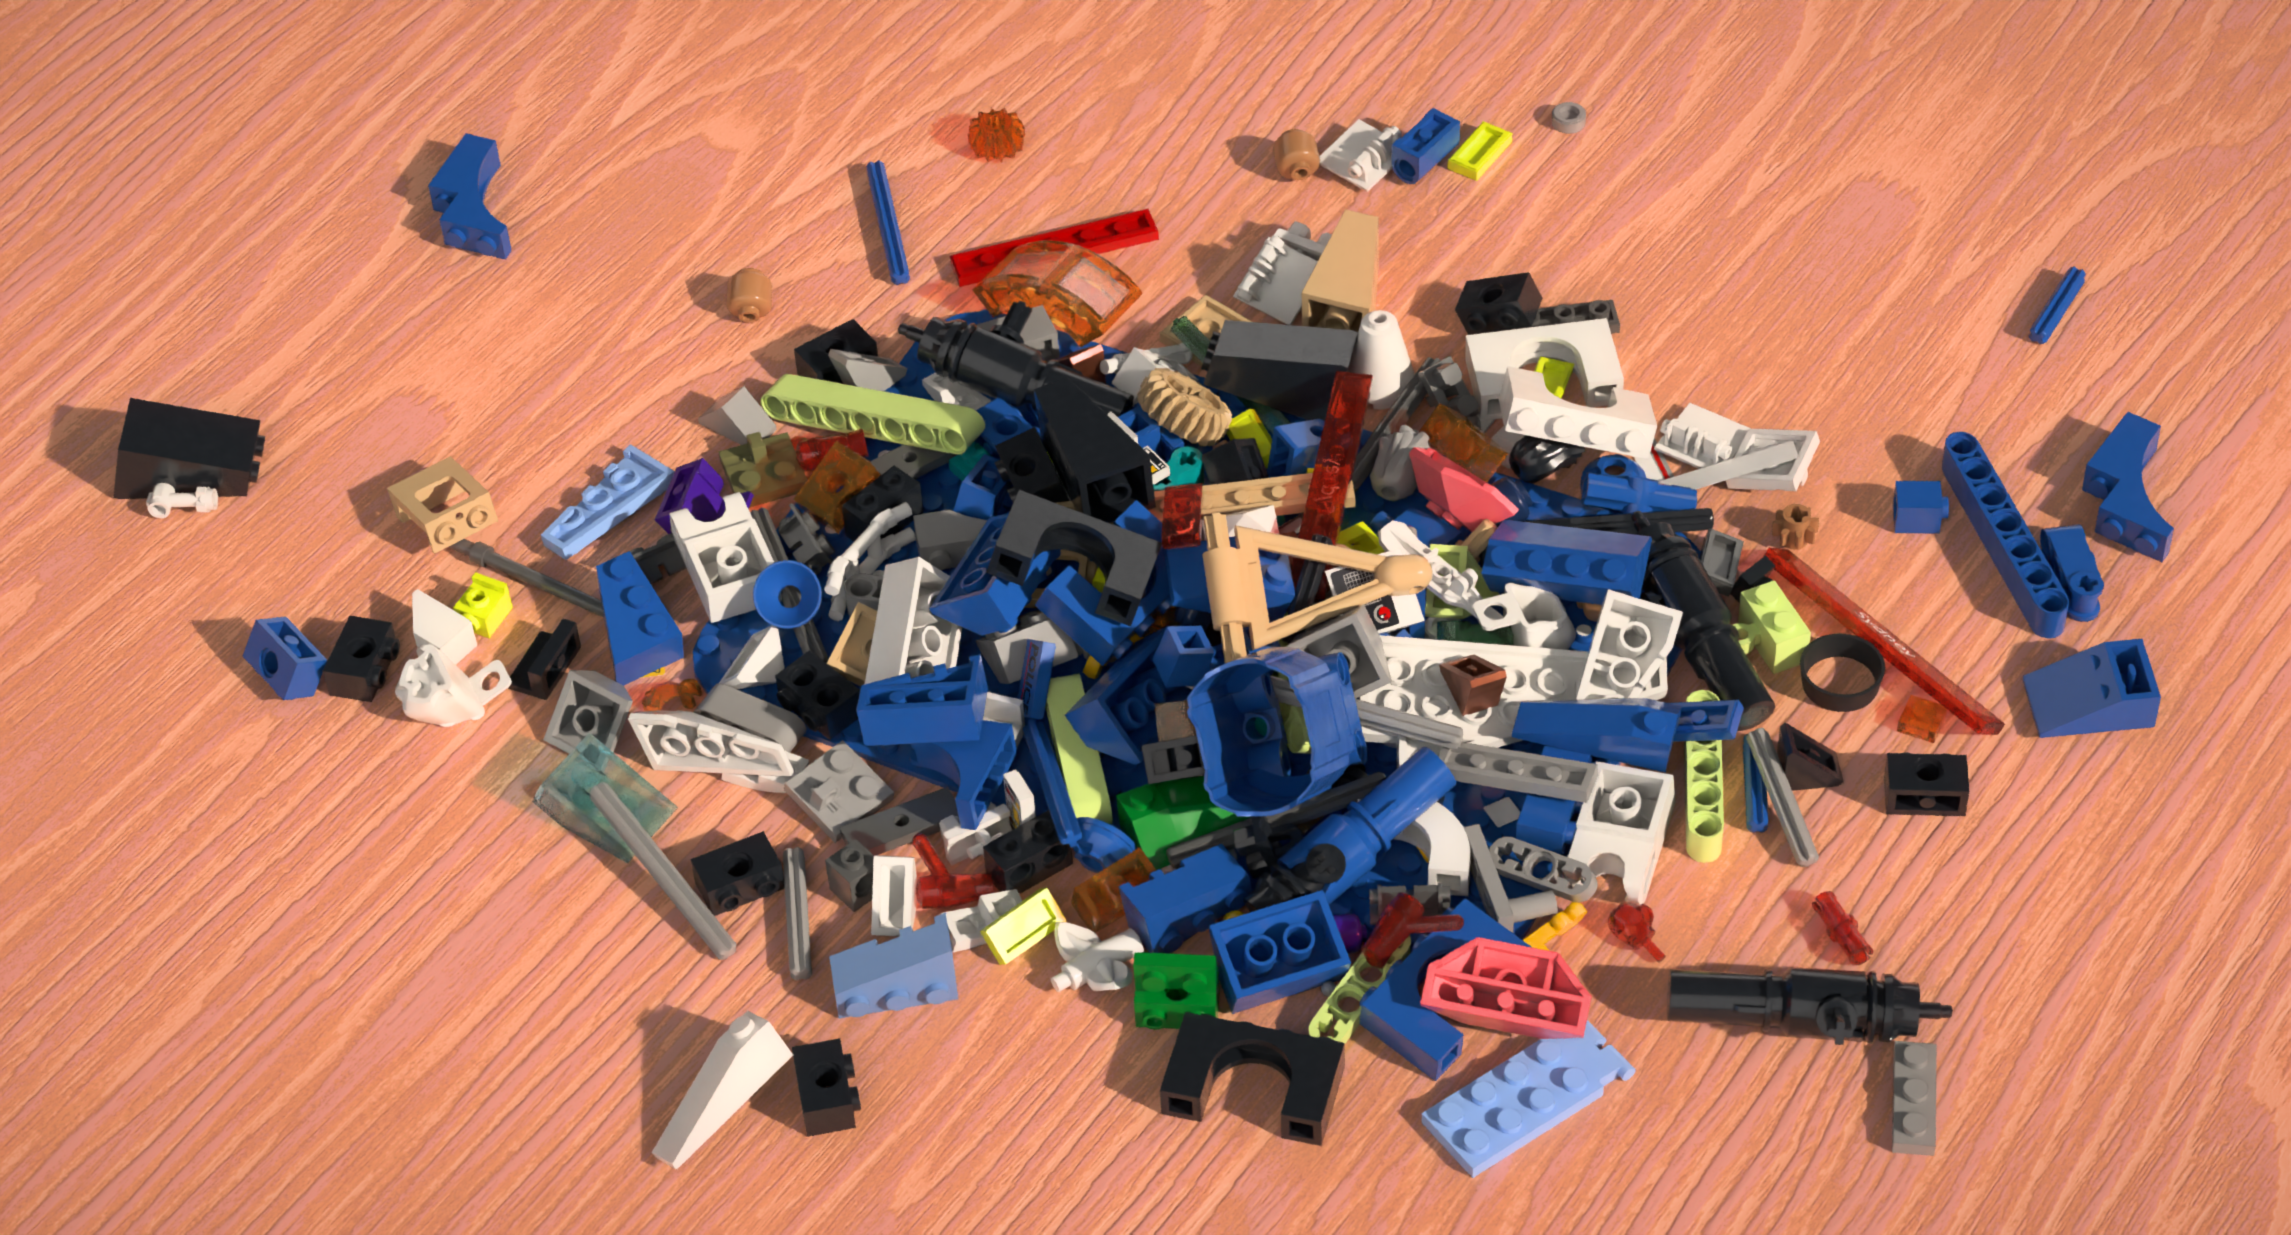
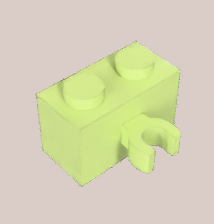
(1771, 626)

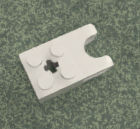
(722, 557)
(1624, 826)

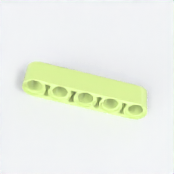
(1077, 762)
(1703, 793)

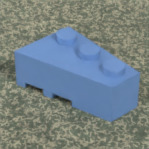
(896, 973)

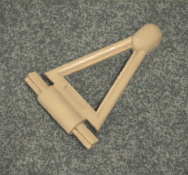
(1238, 587)

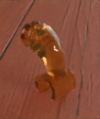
(661, 693)

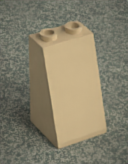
(1345, 276)

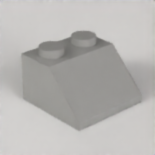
(1358, 641)

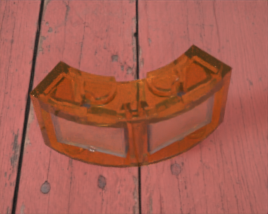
(1071, 282)

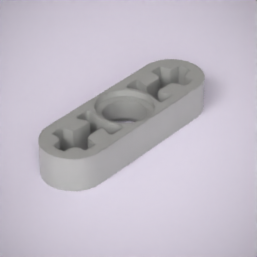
(1532, 856)

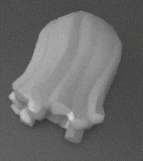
(1393, 471)

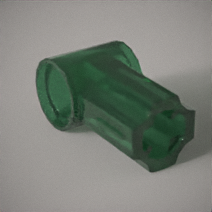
(1466, 632)

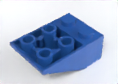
(2095, 691)

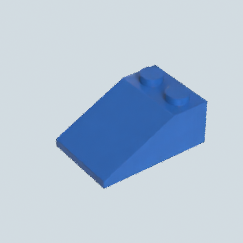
(1189, 584)

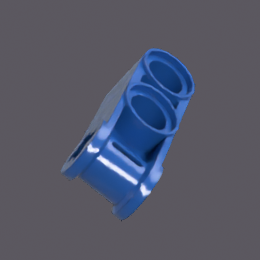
(2075, 569)

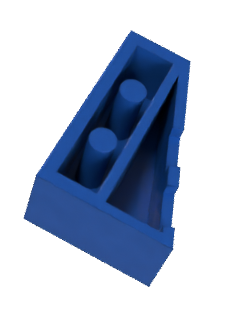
(636, 621)
(926, 707)
(1186, 899)

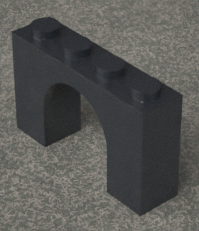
(1042, 525)
(1213, 1045)

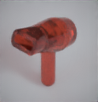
(812, 451)
(945, 888)
(1397, 922)

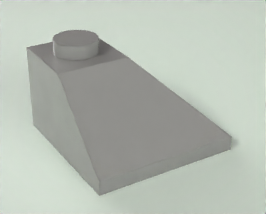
(588, 705)

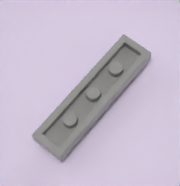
(1521, 771)

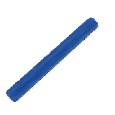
(888, 222)
(1052, 783)

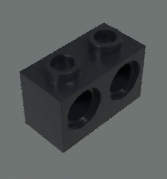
(818, 695)
(1026, 855)

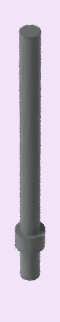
(484, 555)

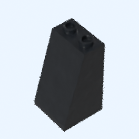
(1279, 364)
(185, 450)
(1092, 453)

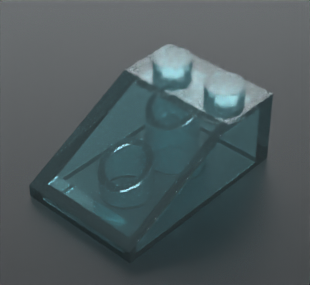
(568, 800)

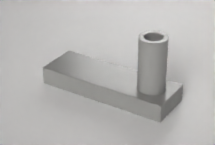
(1491, 890)

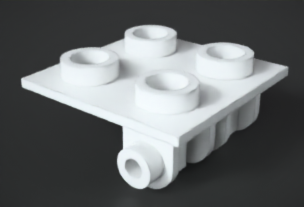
(1361, 154)
(1276, 280)
(1700, 437)

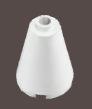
(1382, 353)

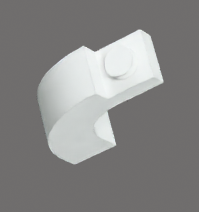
(1445, 846)

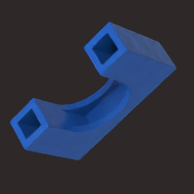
(1073, 601)
(1394, 1007)

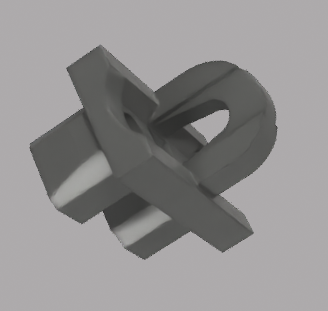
(1444, 381)

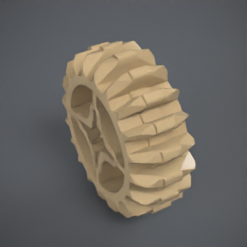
(1184, 407)

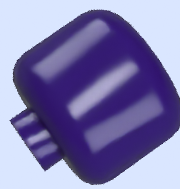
(1351, 931)

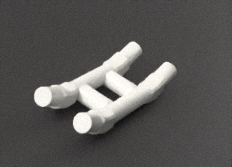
(877, 549)

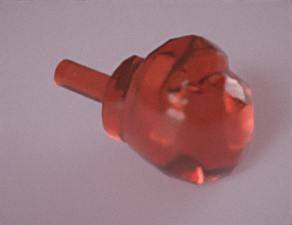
(1633, 926)

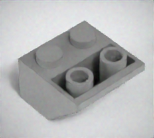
(1007, 650)

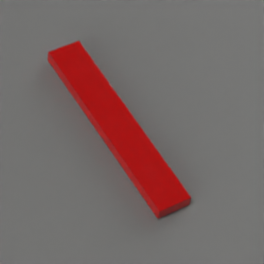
(1096, 236)

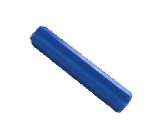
(2057, 305)
(1755, 793)

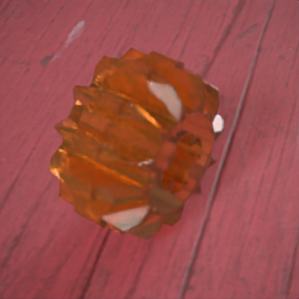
(996, 134)

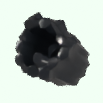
(1538, 457)

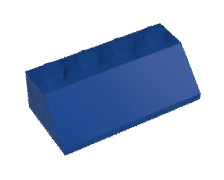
(1566, 560)
(984, 600)
(1120, 708)

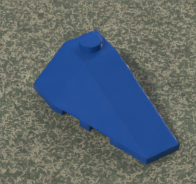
(1612, 729)

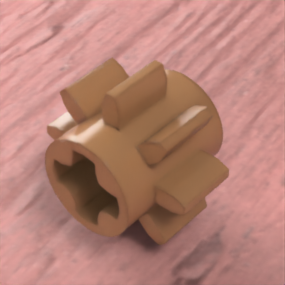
(1795, 526)

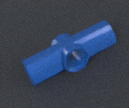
(1635, 494)

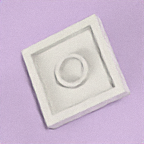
(1783, 476)

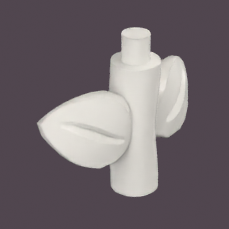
(1094, 960)

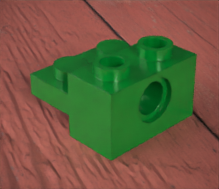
(1174, 985)

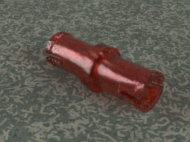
(1842, 928)

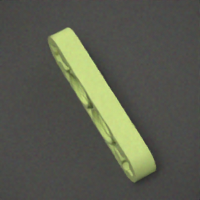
(1351, 986)

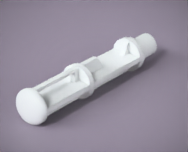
(1177, 352)

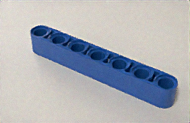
(2005, 535)

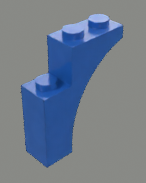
(460, 193)
(2117, 479)

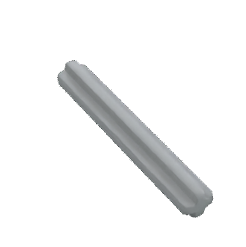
(1782, 797)
(797, 914)

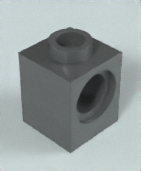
(851, 875)

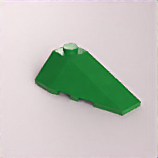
(1170, 814)

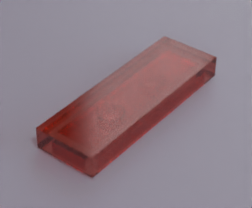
(1182, 516)

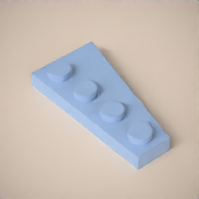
(617, 496)

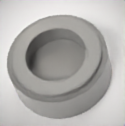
(1568, 117)

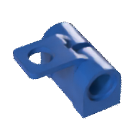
(1424, 146)

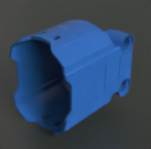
(1253, 771)

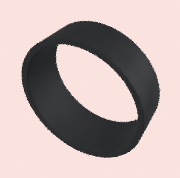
(1842, 646)

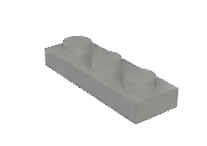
(1914, 1098)

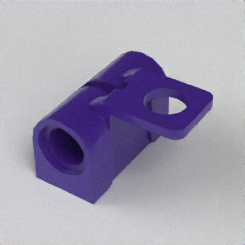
(698, 490)

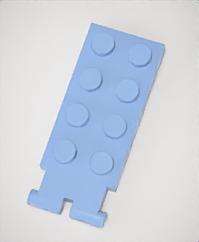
(1524, 1098)

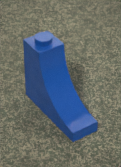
(973, 766)

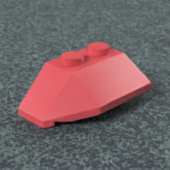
(1456, 492)
(1508, 990)

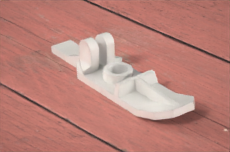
(1453, 587)

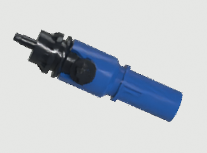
(1347, 844)

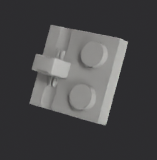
(838, 790)

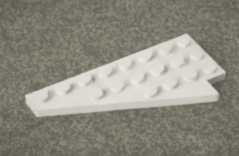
(1531, 677)

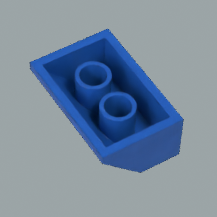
(1278, 951)

